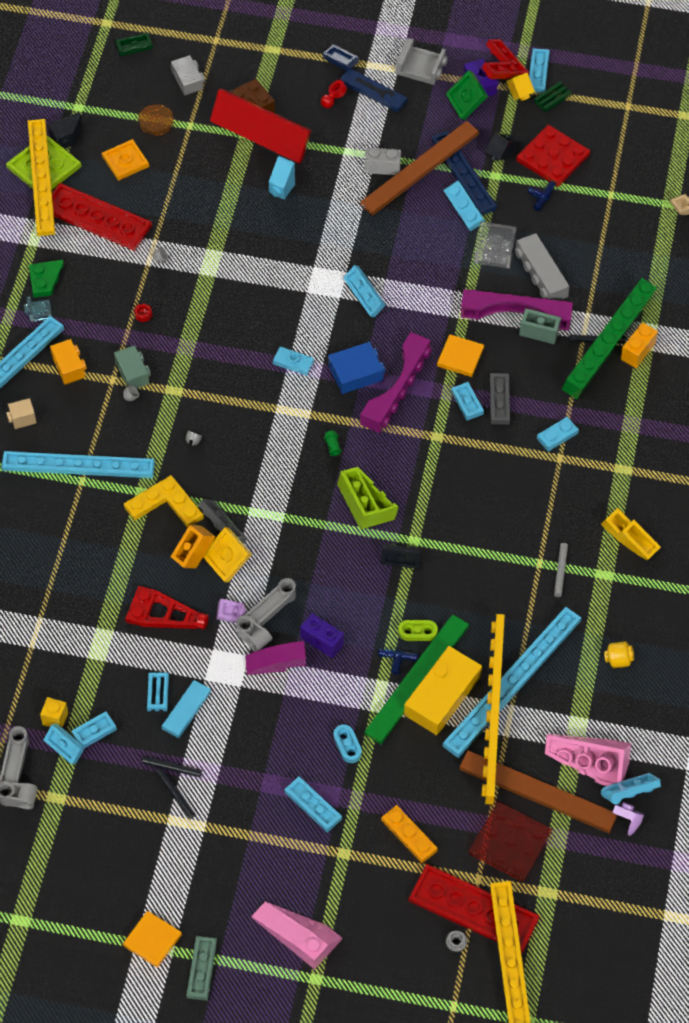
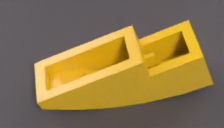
(630, 534)

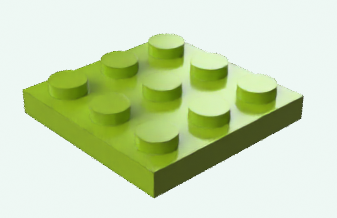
(61, 164)

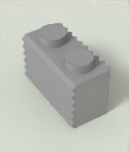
(187, 74)
(382, 161)

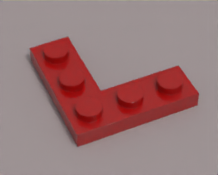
(507, 67)

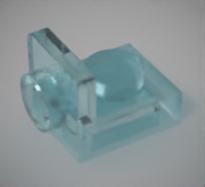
(38, 310)

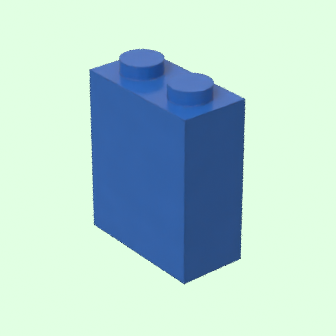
(356, 367)

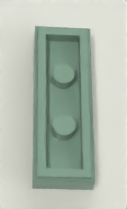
(201, 968)

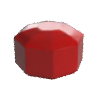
(143, 312)

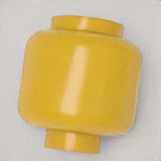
(619, 654)

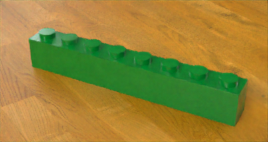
(609, 338)

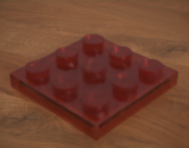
(510, 841)

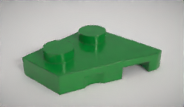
(44, 277)

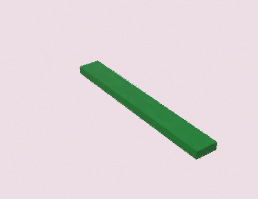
(394, 707)

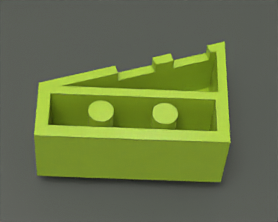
(364, 499)

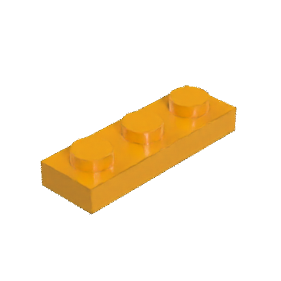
(409, 834)

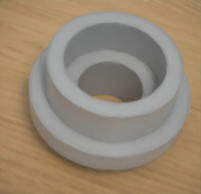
(459, 936)

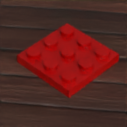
(553, 155)

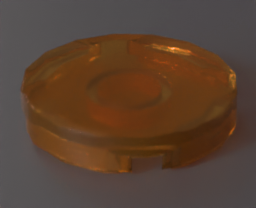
(156, 119)

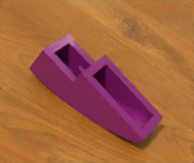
(276, 658)

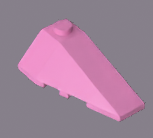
(596, 757)
(302, 935)

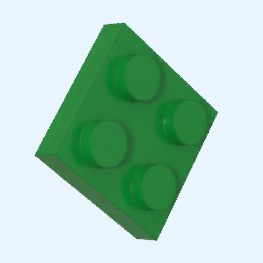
(466, 95)

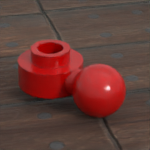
(336, 90)

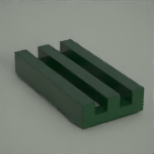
(135, 46)
(550, 95)

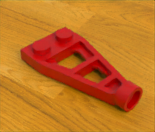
(142, 605)

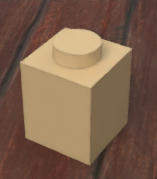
(21, 413)

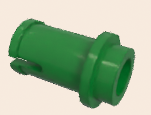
(331, 438)

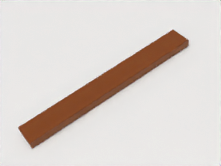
(419, 168)
(542, 793)

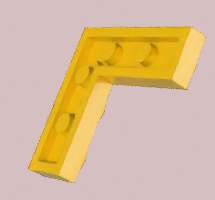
(165, 491)

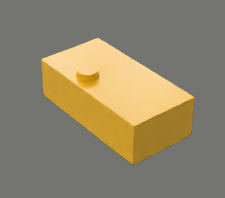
(442, 690)

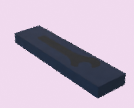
(374, 90)

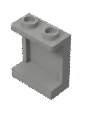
(420, 63)

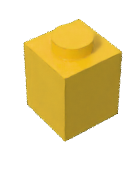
(520, 87)
(54, 712)

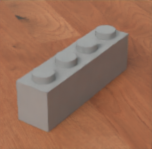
(541, 268)

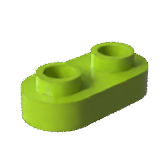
(417, 630)

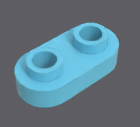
(347, 745)

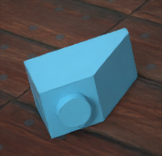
(282, 178)

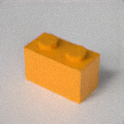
(639, 345)
(68, 361)
(192, 546)

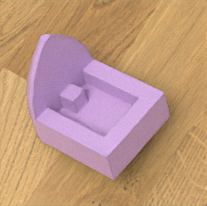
(230, 610)
(626, 810)

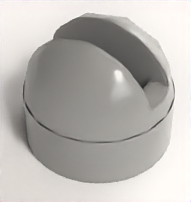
(160, 255)
(130, 393)
(193, 436)

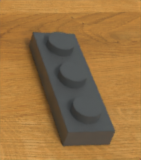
(499, 398)
(219, 518)

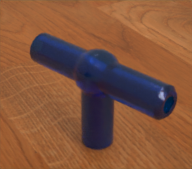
(543, 195)
(397, 655)

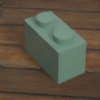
(540, 326)
(131, 367)

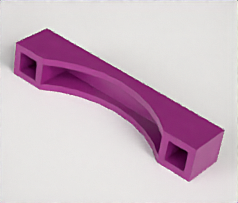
(481, 304)
(378, 410)

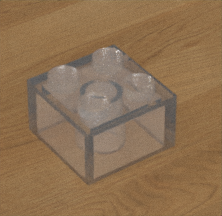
(495, 245)

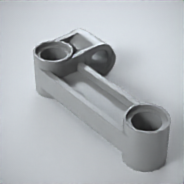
(257, 636)
(21, 794)

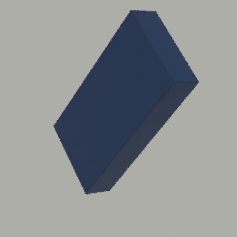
(340, 57)

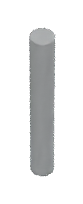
(561, 569)

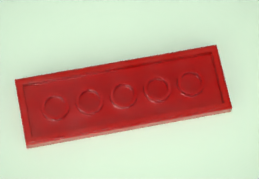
(260, 125)
(99, 217)
(466, 904)

